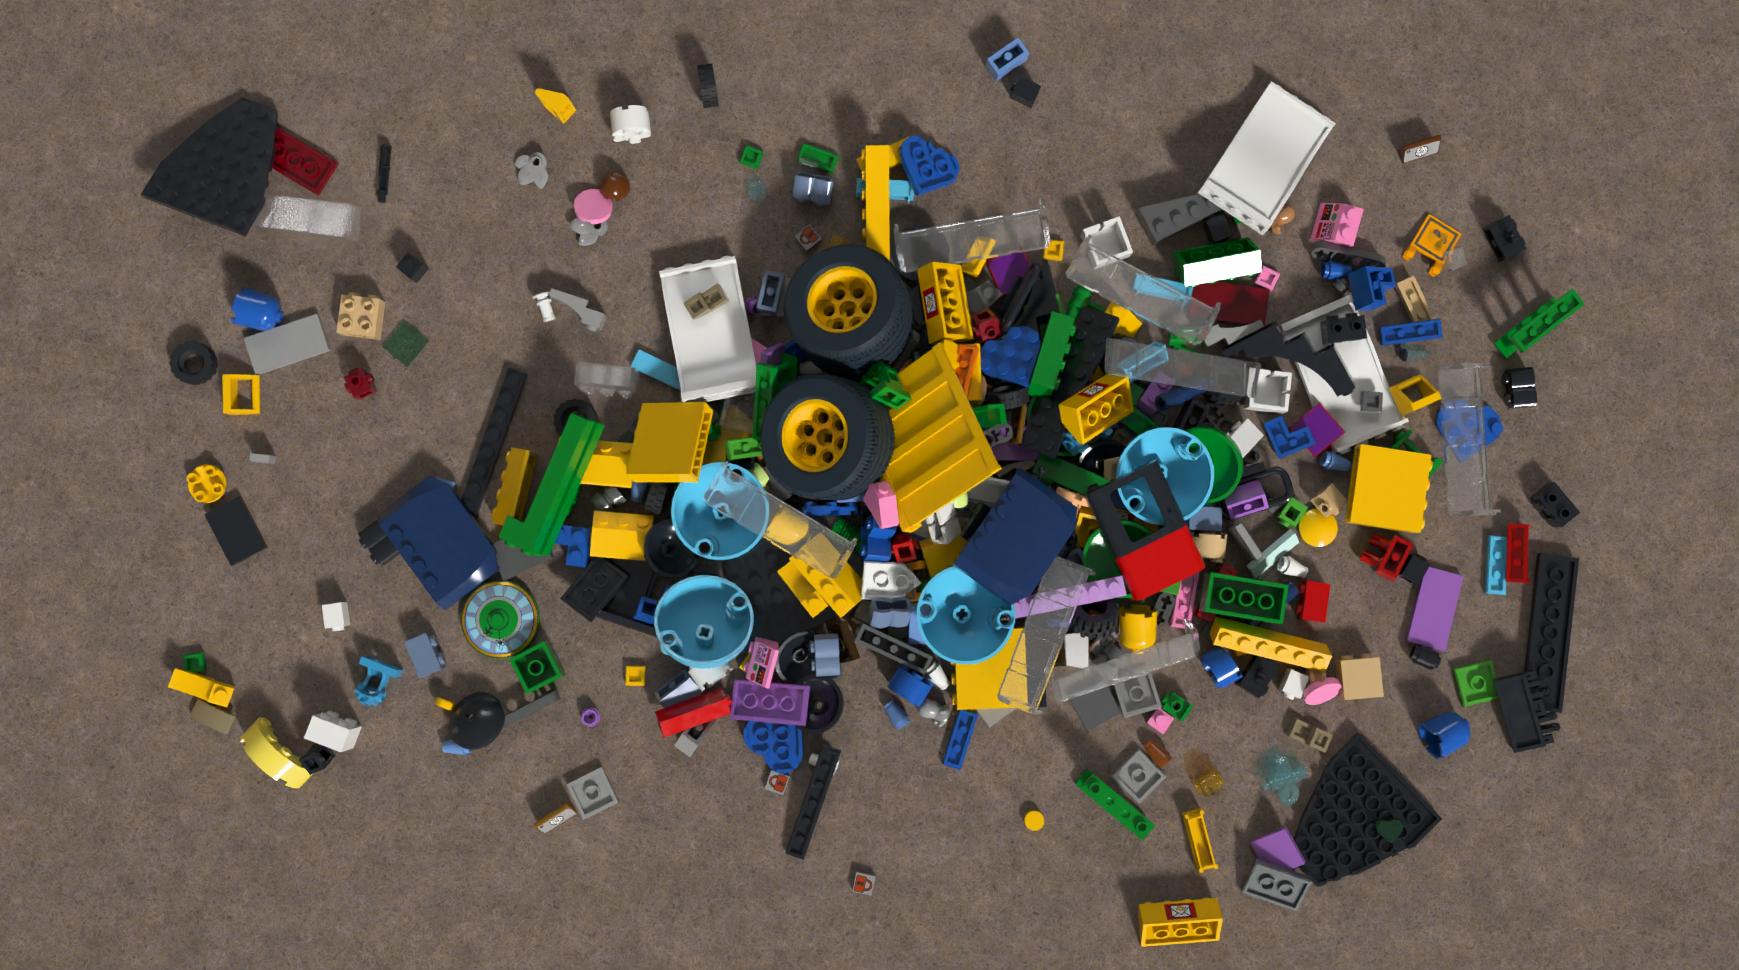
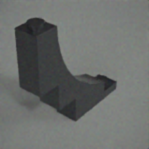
(1041, 302)
(1272, 342)

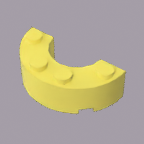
(271, 757)

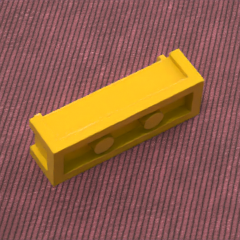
(1199, 840)

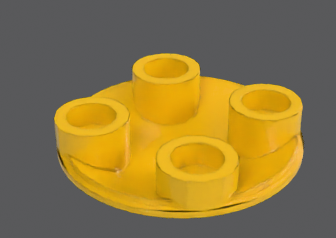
(206, 483)
(1317, 529)

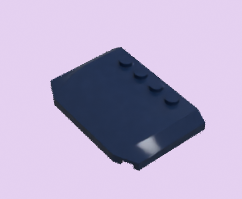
(1018, 538)
(440, 541)

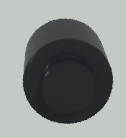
(1425, 657)

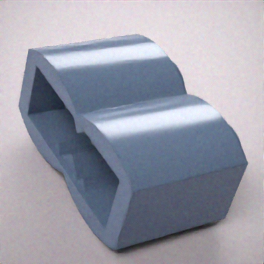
(813, 188)
(889, 612)
(826, 655)

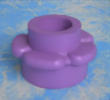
(751, 305)
(585, 717)

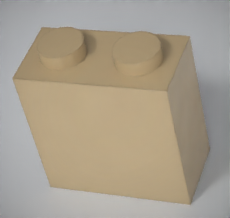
(361, 316)
(1359, 677)

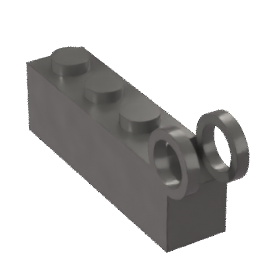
(891, 646)

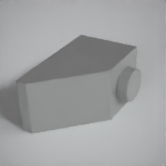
(692, 737)

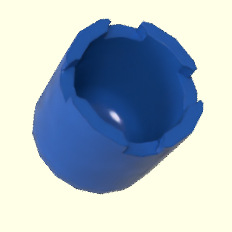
(256, 310)
(1445, 734)

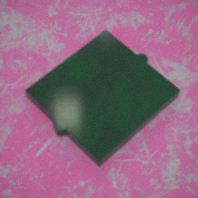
(405, 344)

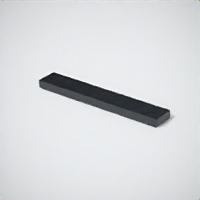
(813, 801)

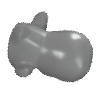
(933, 710)

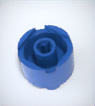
(1221, 666)
(910, 685)

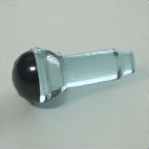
(1407, 354)

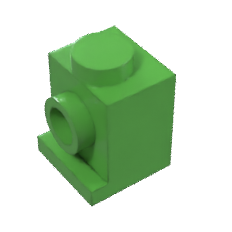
(1297, 510)

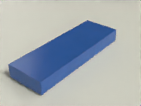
(1411, 332)
(960, 739)

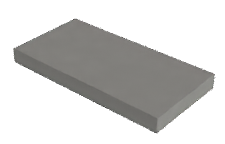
(287, 344)

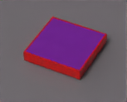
(1006, 268)
(1323, 427)

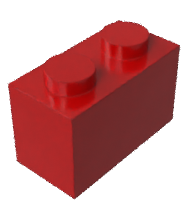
(1313, 601)

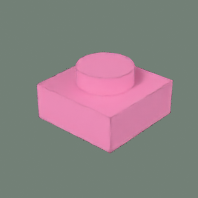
(1160, 720)

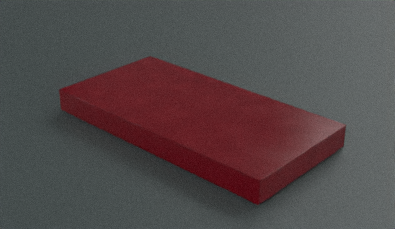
(302, 163)
(1238, 303)

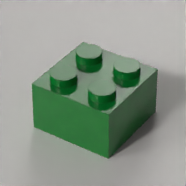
(537, 667)

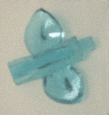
(1284, 778)

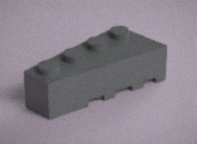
(1174, 216)
(981, 298)

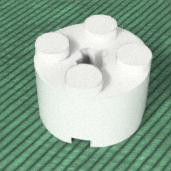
(630, 124)
(709, 676)

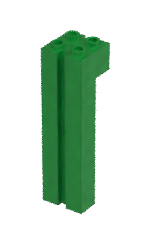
(557, 490)

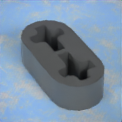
(1167, 609)

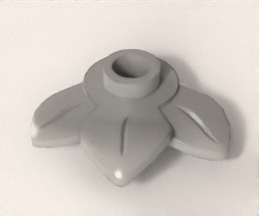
(530, 172)
(587, 231)

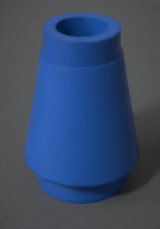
(1334, 270)

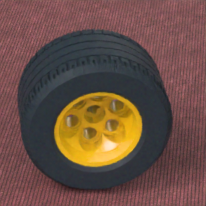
(864, 337)
(858, 451)

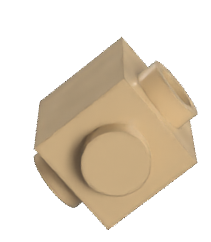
(1329, 501)

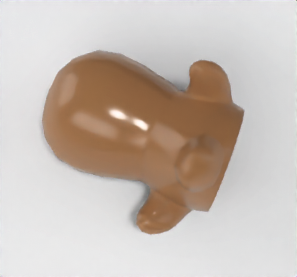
(1284, 216)

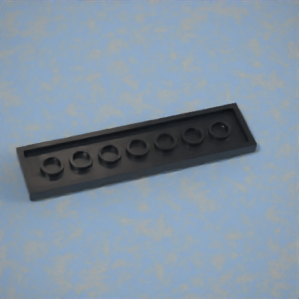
(1045, 429)
(1551, 625)

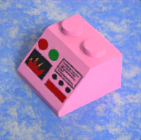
(1337, 223)
(762, 661)

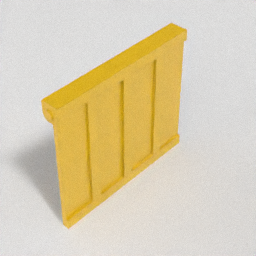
(936, 440)

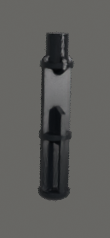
(384, 168)

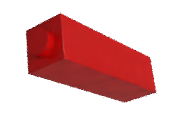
(693, 712)

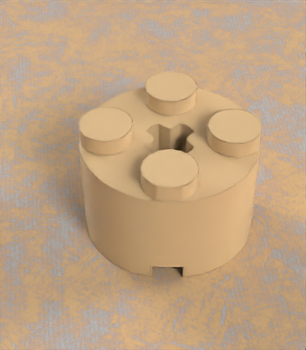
(1210, 545)

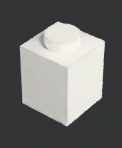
(336, 616)
(1293, 684)

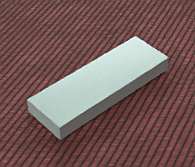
(1273, 553)

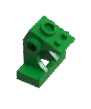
(885, 379)

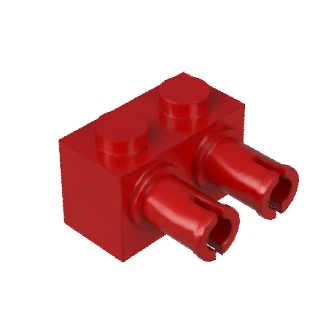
(1396, 554)

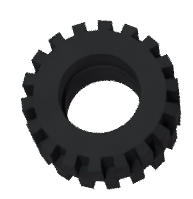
(1098, 625)

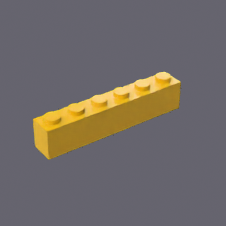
(877, 198)
(1270, 644)

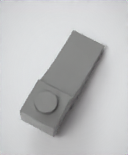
(590, 318)
(1230, 334)

